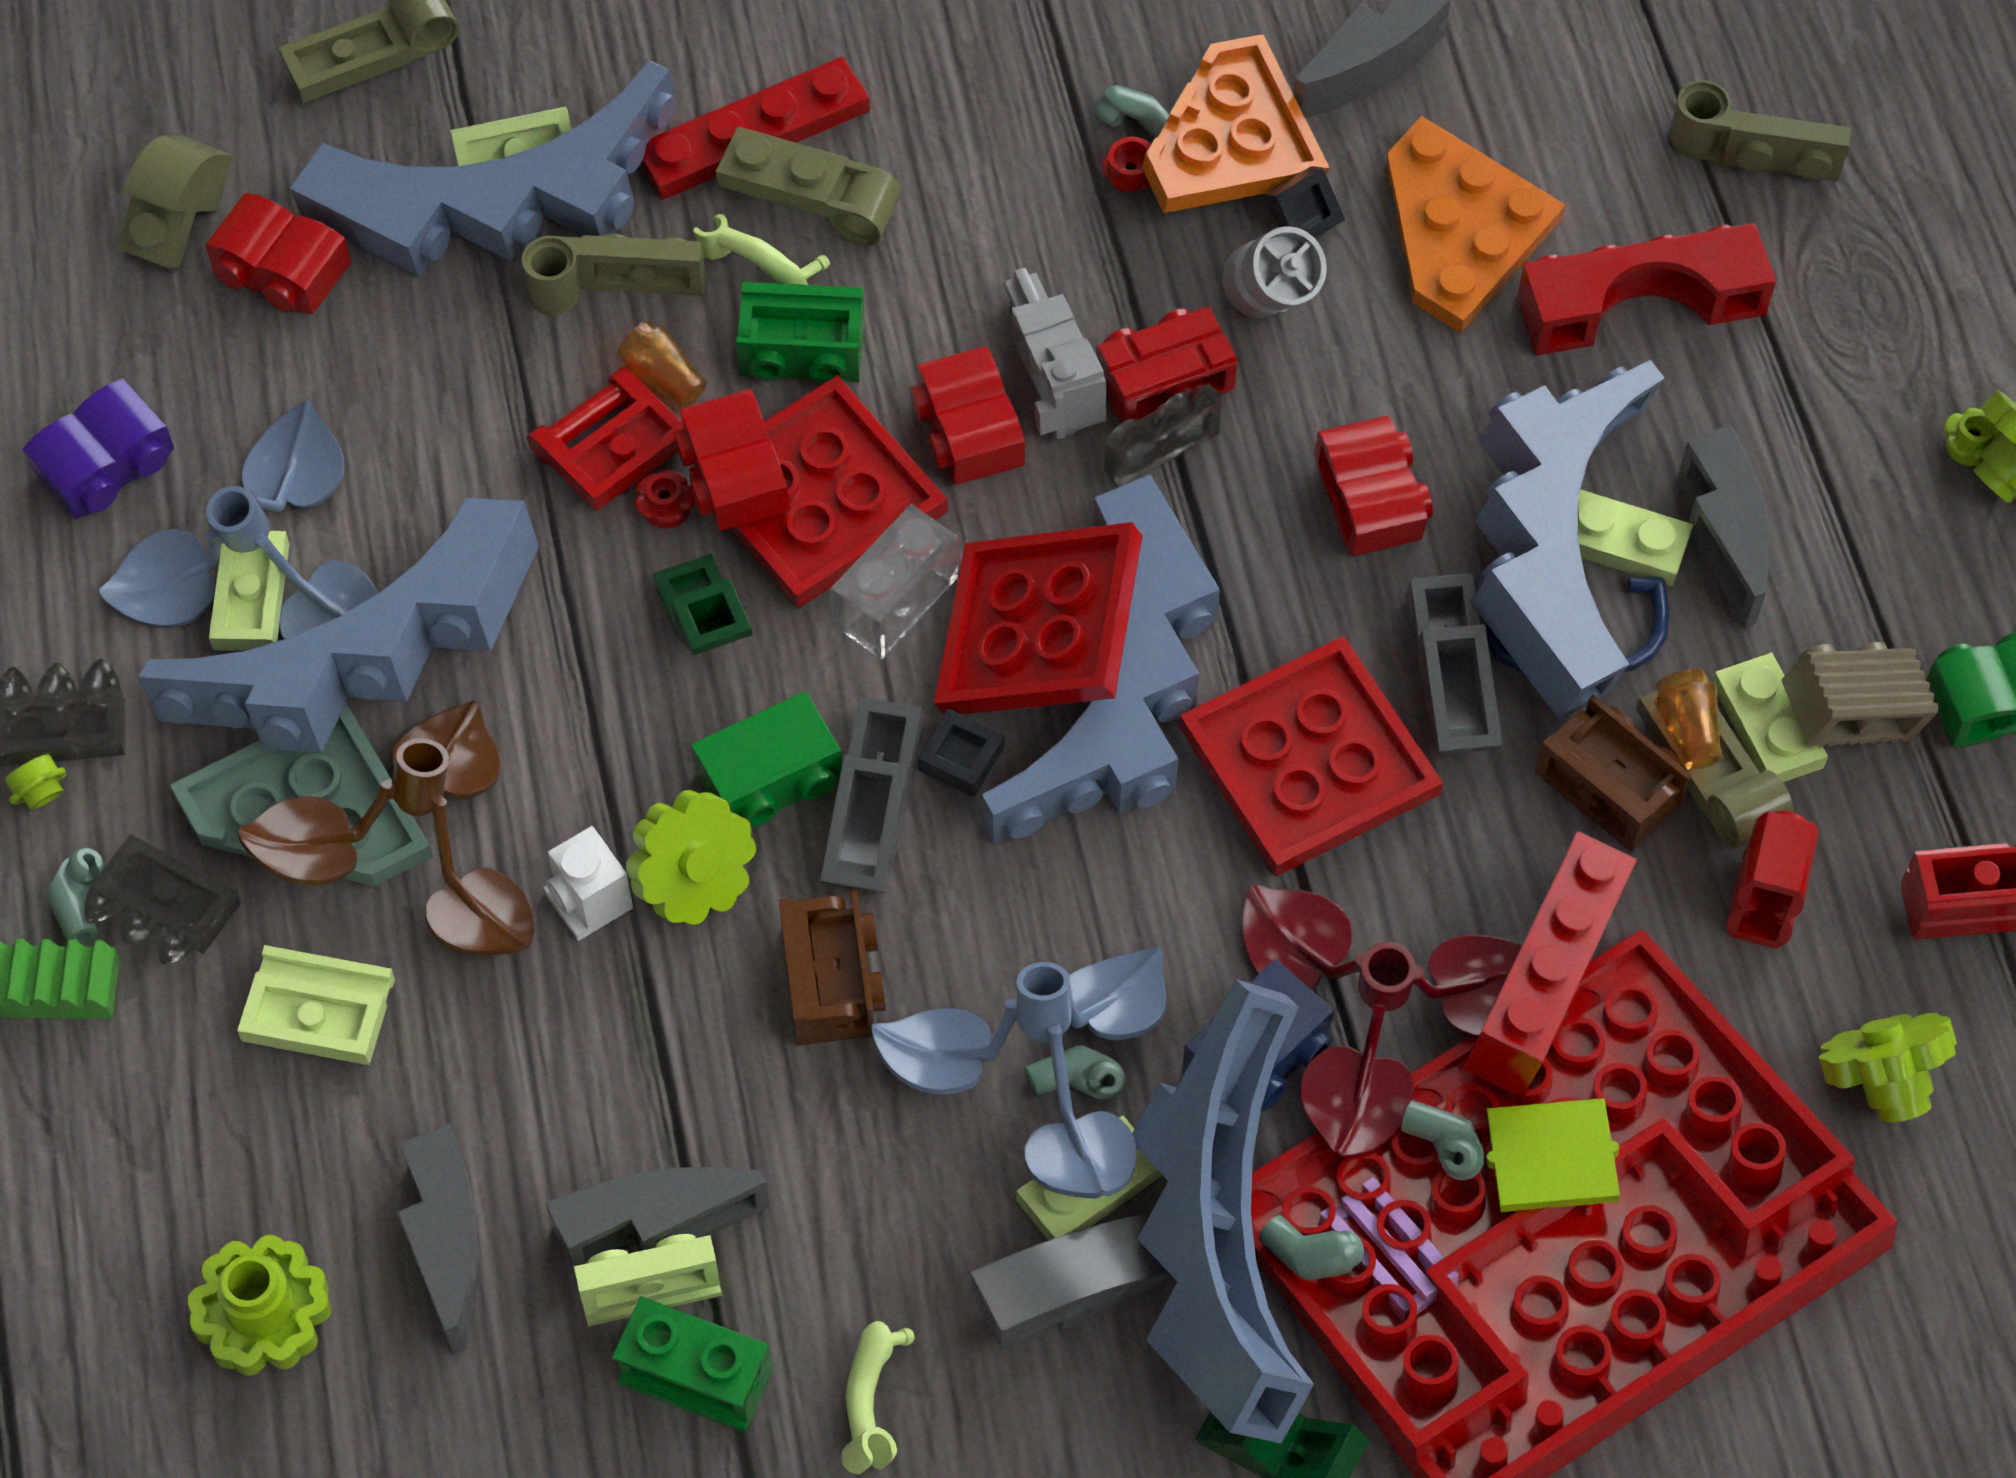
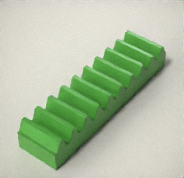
(58, 980)

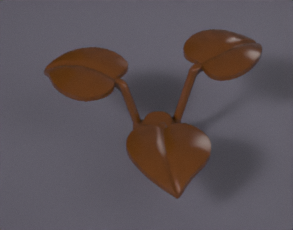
(446, 755)

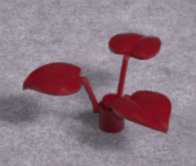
(1350, 1095)

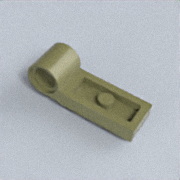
(368, 46)
(1710, 131)
(812, 180)
(611, 265)
(1727, 792)

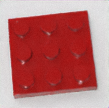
(843, 491)
(1039, 620)
(1310, 755)

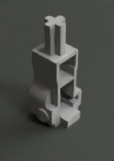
(1056, 358)

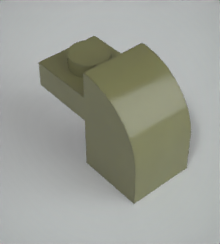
(167, 188)

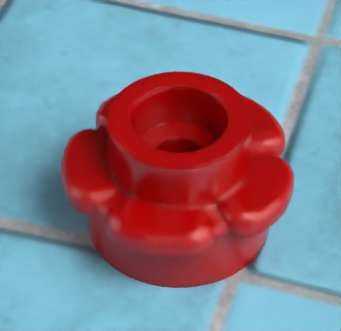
(1124, 154)
(669, 511)

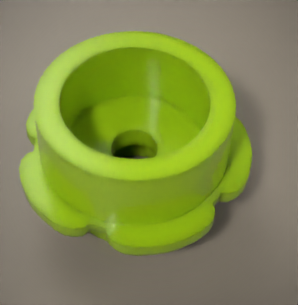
(1961, 444)
(36, 782)

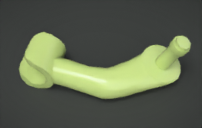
(781, 269)
(869, 1443)

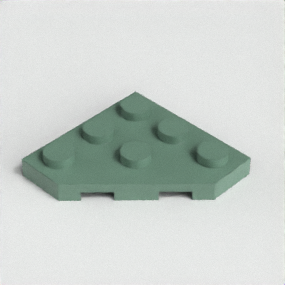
(345, 773)

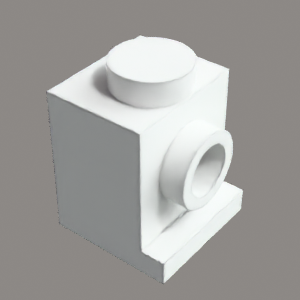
(587, 883)

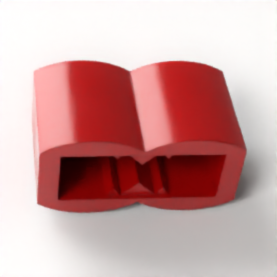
(277, 254)
(969, 416)
(733, 459)
(1371, 485)
(1773, 878)

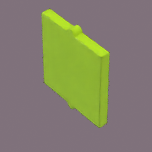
(1553, 1155)

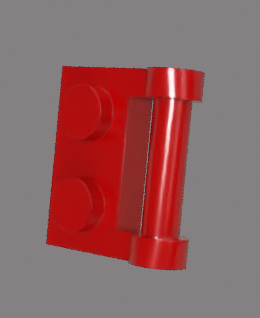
(617, 451)

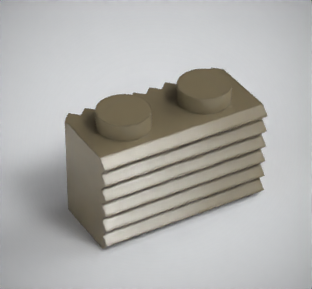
(1859, 695)

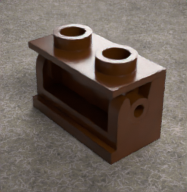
(1613, 773)
(829, 969)

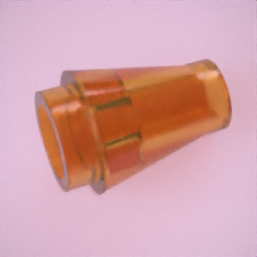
(661, 364)
(1691, 715)

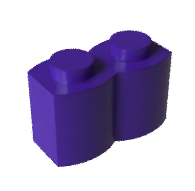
(99, 449)

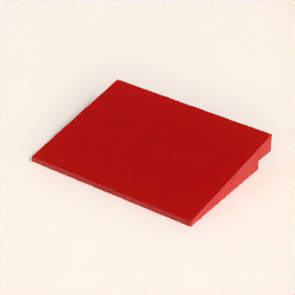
(1581, 1311)

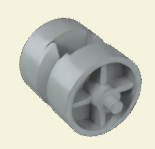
(1274, 273)

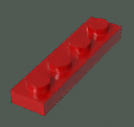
(785, 110)

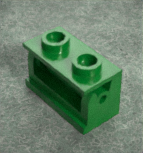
(800, 331)
(770, 760)
(693, 1364)

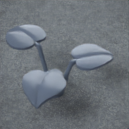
(293, 462)
(1116, 999)

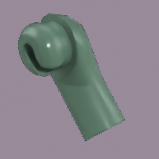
(1138, 105)
(69, 891)
(1086, 1072)
(1451, 1135)
(1312, 1255)

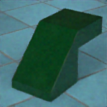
(701, 605)
(1308, 1451)

